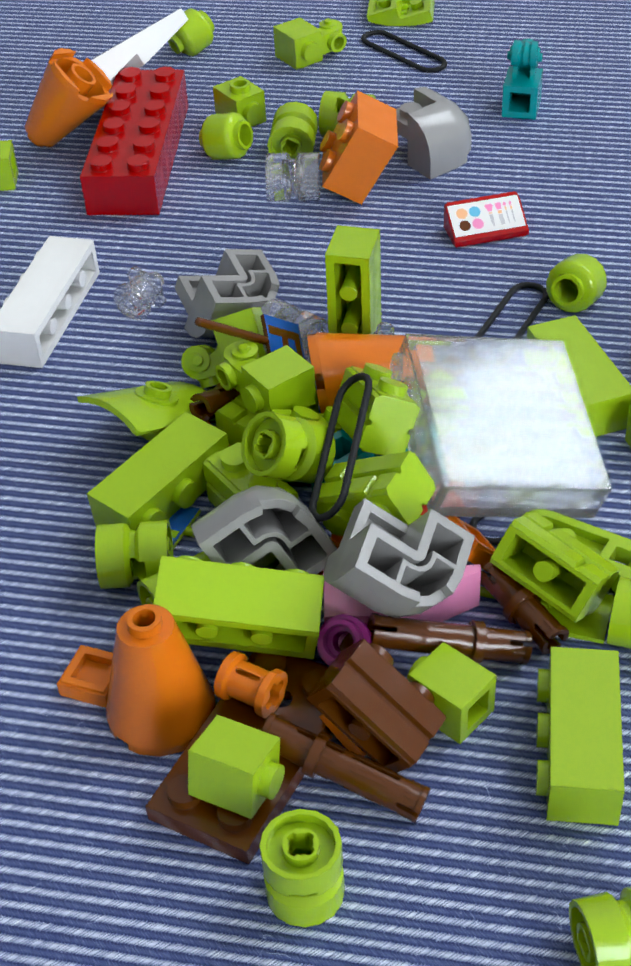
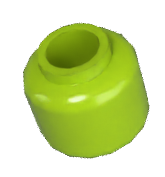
(194, 34)
(226, 136)
(576, 283)

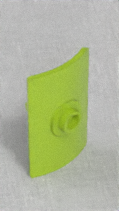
(147, 407)

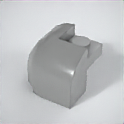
(435, 133)
(241, 282)
(265, 530)
(397, 565)

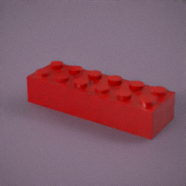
(135, 143)

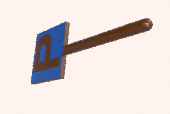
(276, 333)

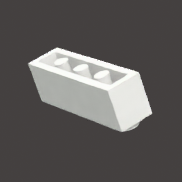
(46, 300)

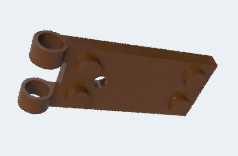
(220, 827)

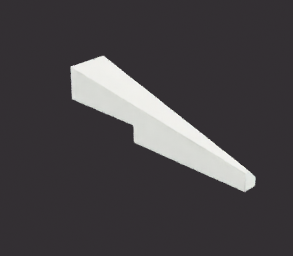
(140, 47)

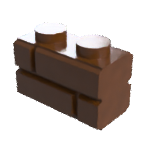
(377, 706)

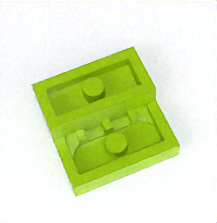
(400, 12)

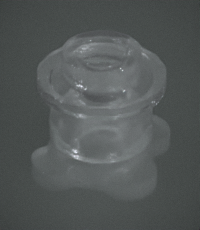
(140, 293)

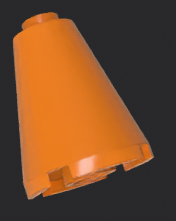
(66, 97)
(337, 351)
(155, 684)

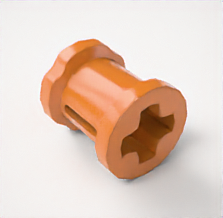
(250, 684)

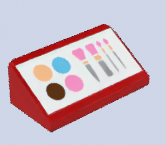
(485, 219)

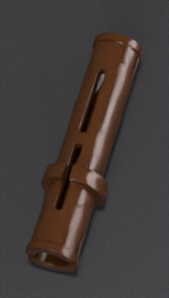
(471, 640)
(352, 771)

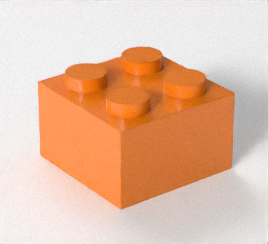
(358, 147)

